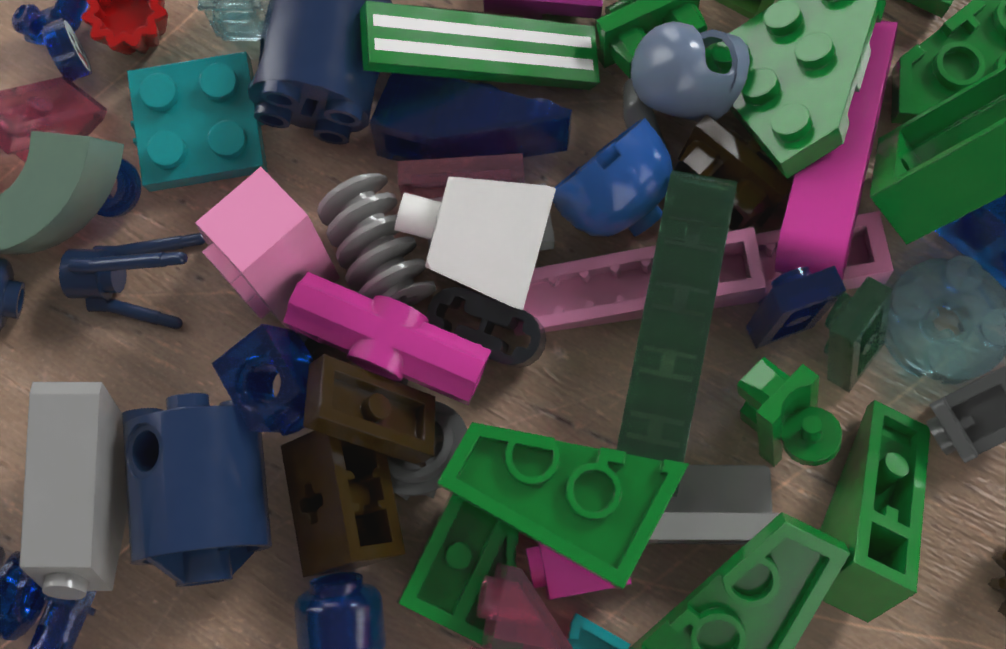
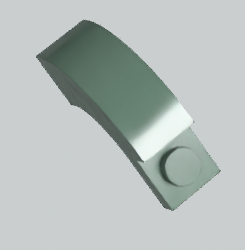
(57, 190)

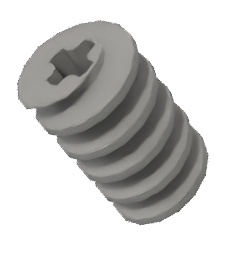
(368, 243)

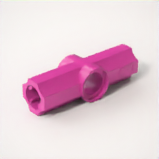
(386, 337)

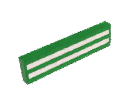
(477, 46)

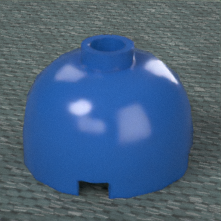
(618, 185)

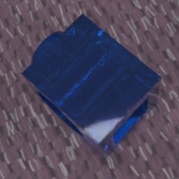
(249, 377)

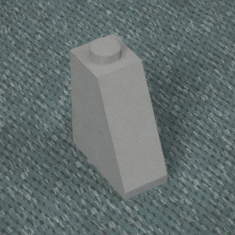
(73, 489)

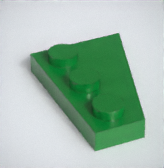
(565, 495)

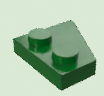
(453, 565)

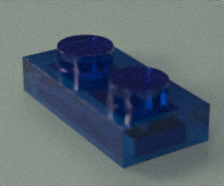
(794, 304)

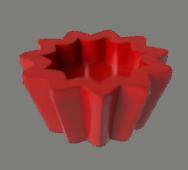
(127, 24)

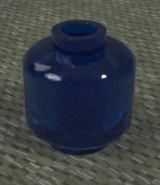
(340, 614)

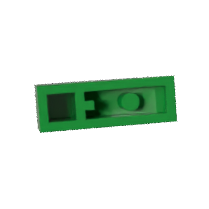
(879, 513)

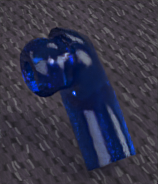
(30, 20)

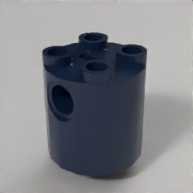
(313, 69)
(194, 489)

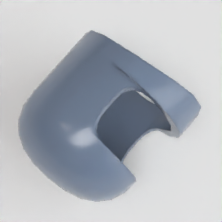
(673, 73)

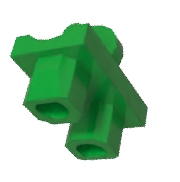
(631, 20)
(788, 415)

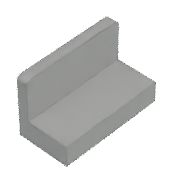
(717, 506)

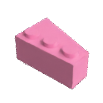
(263, 244)

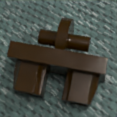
(729, 156)

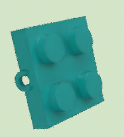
(195, 122)

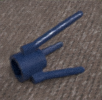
(102, 271)

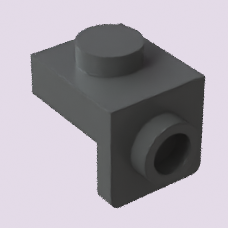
(971, 417)

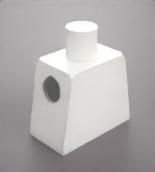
(482, 233)

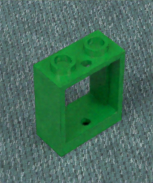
(944, 160)

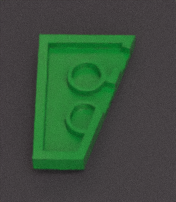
(758, 595)

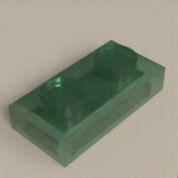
(856, 332)

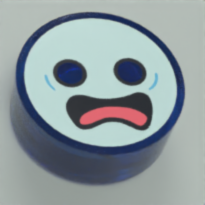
(66, 49)

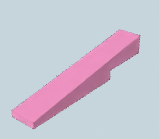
(616, 284)

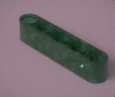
(677, 317)

